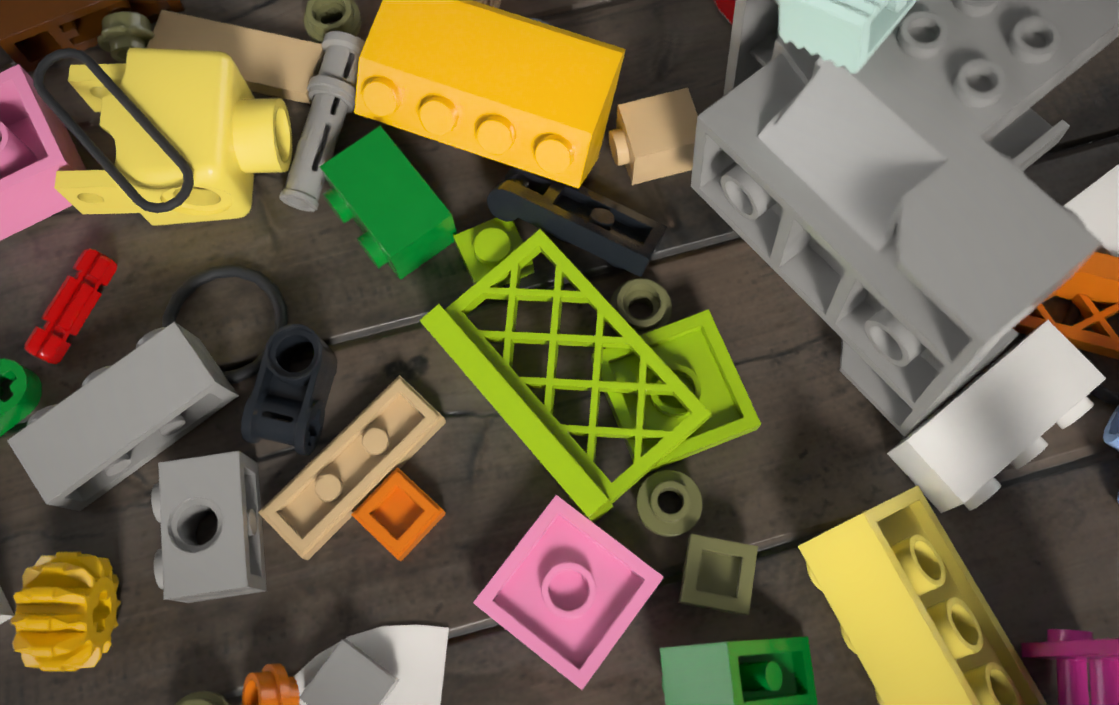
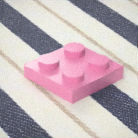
(568, 591)

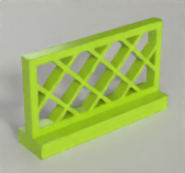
(521, 407)

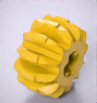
(65, 612)

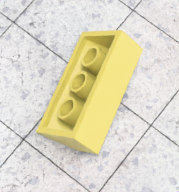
(915, 610)

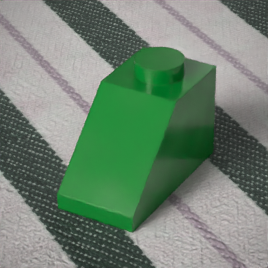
(739, 673)

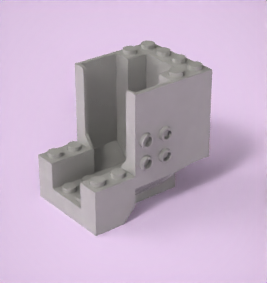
(904, 184)

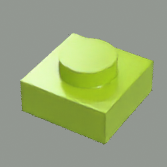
(487, 246)

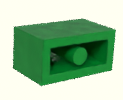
(389, 203)

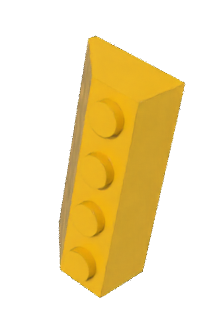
(490, 84)

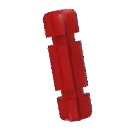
(71, 306)

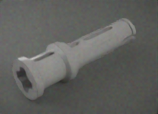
(332, 98)

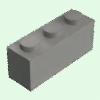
(121, 418)

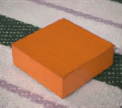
(398, 514)

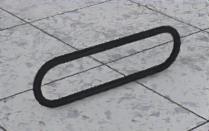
(115, 174)

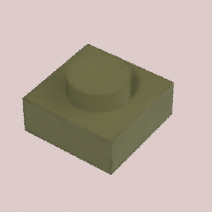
(718, 574)

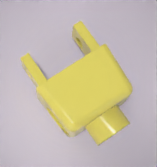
(203, 112)

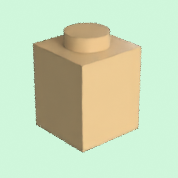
(655, 136)

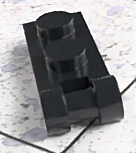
(578, 217)

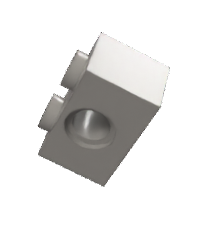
(235, 555)

